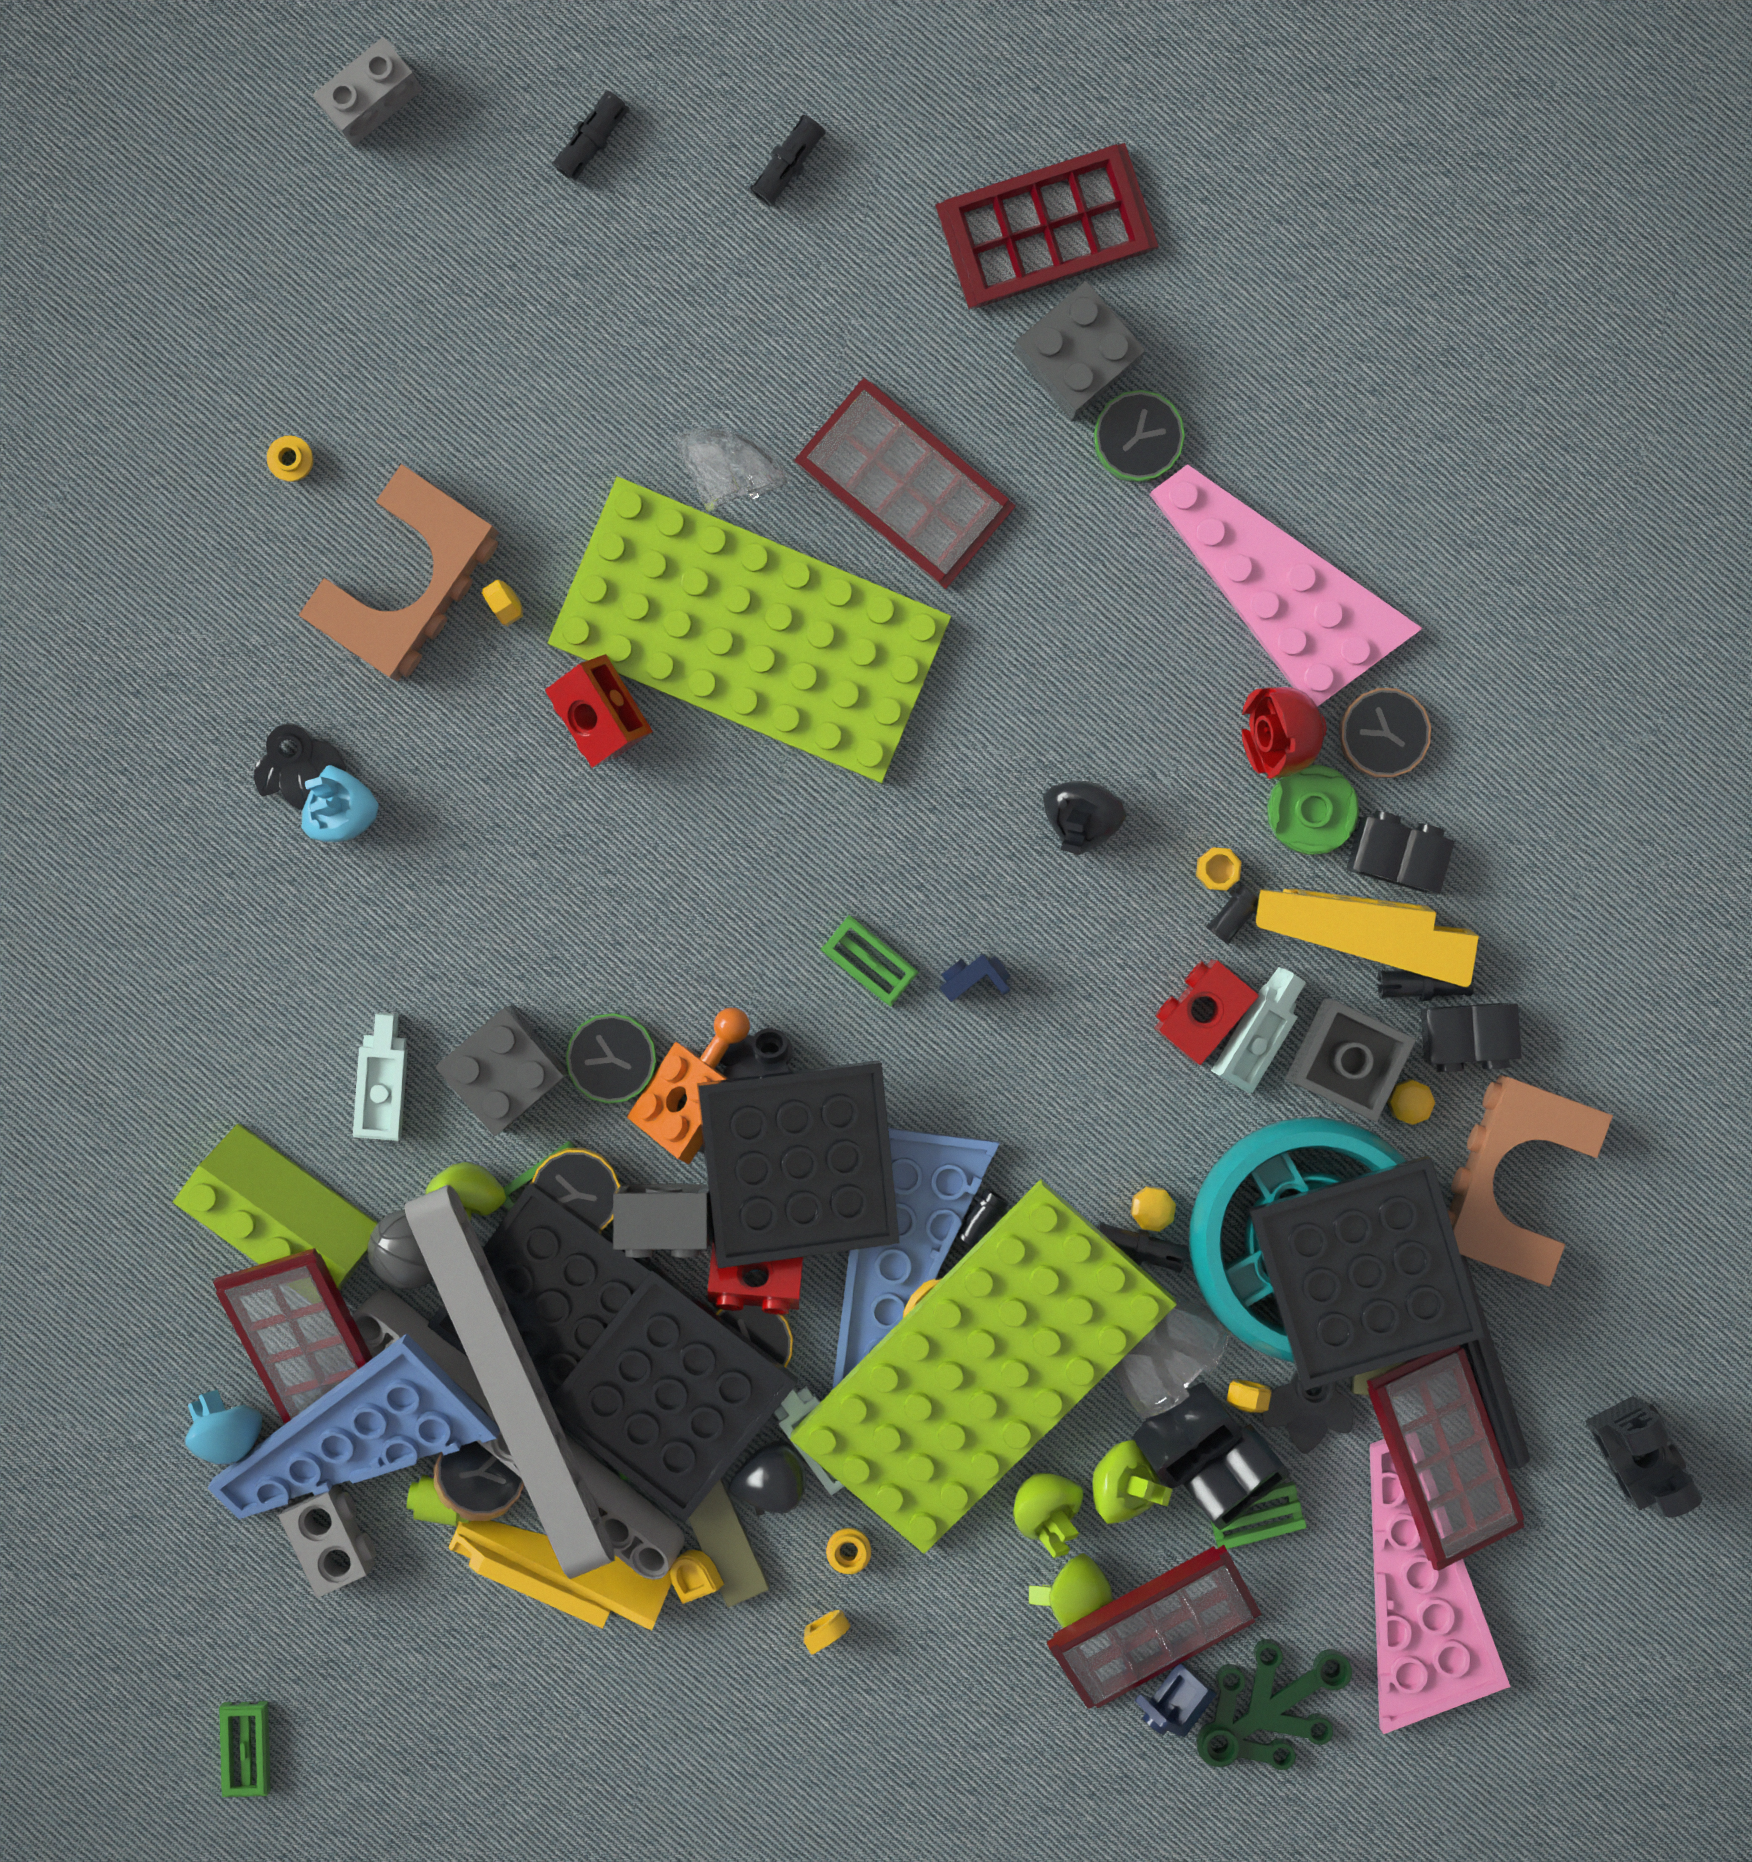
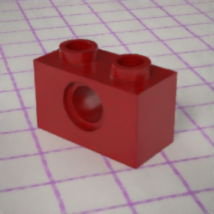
(598, 710)
(1230, 1002)
(775, 1296)

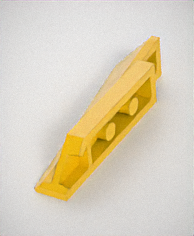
(1374, 930)
(530, 1566)

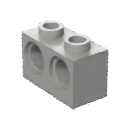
(367, 91)
(314, 1542)

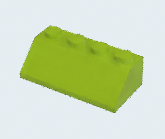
(274, 1206)

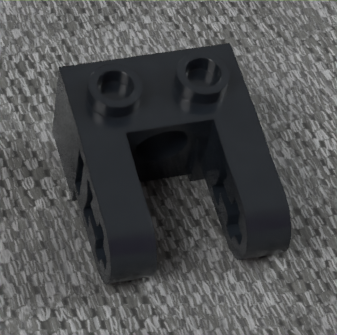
(1657, 1477)

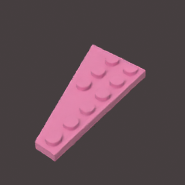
(1296, 604)
(1428, 1621)

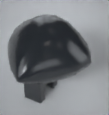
(1083, 814)
(771, 1479)

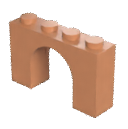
(457, 545)
(1514, 1116)

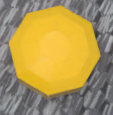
(503, 602)
(1218, 869)
(1411, 1102)
(1153, 1208)
(1249, 1396)

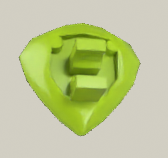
(474, 1185)
(1126, 1484)
(1045, 1510)
(1075, 1591)

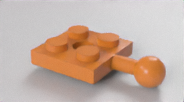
(678, 1075)

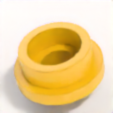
(302, 464)
(846, 1564)

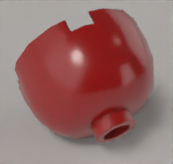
(1283, 731)

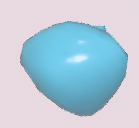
(337, 807)
(219, 1433)

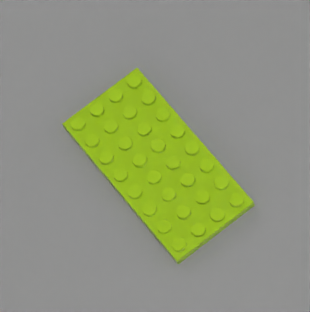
(749, 629)
(983, 1367)

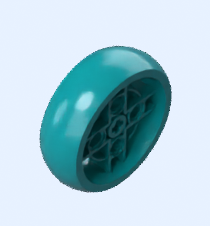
(1264, 1158)

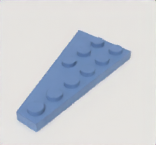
(933, 1189)
(362, 1428)

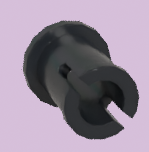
(1234, 914)
(983, 1216)

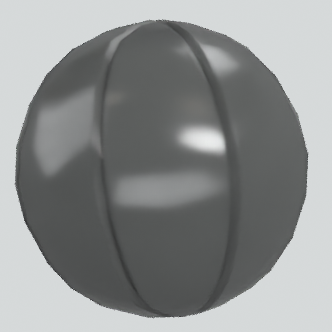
(396, 1254)

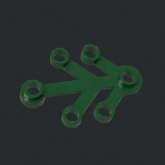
(1267, 1711)

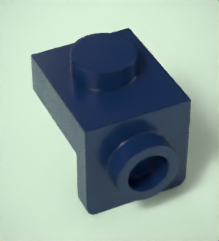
(962, 976)
(1177, 1702)

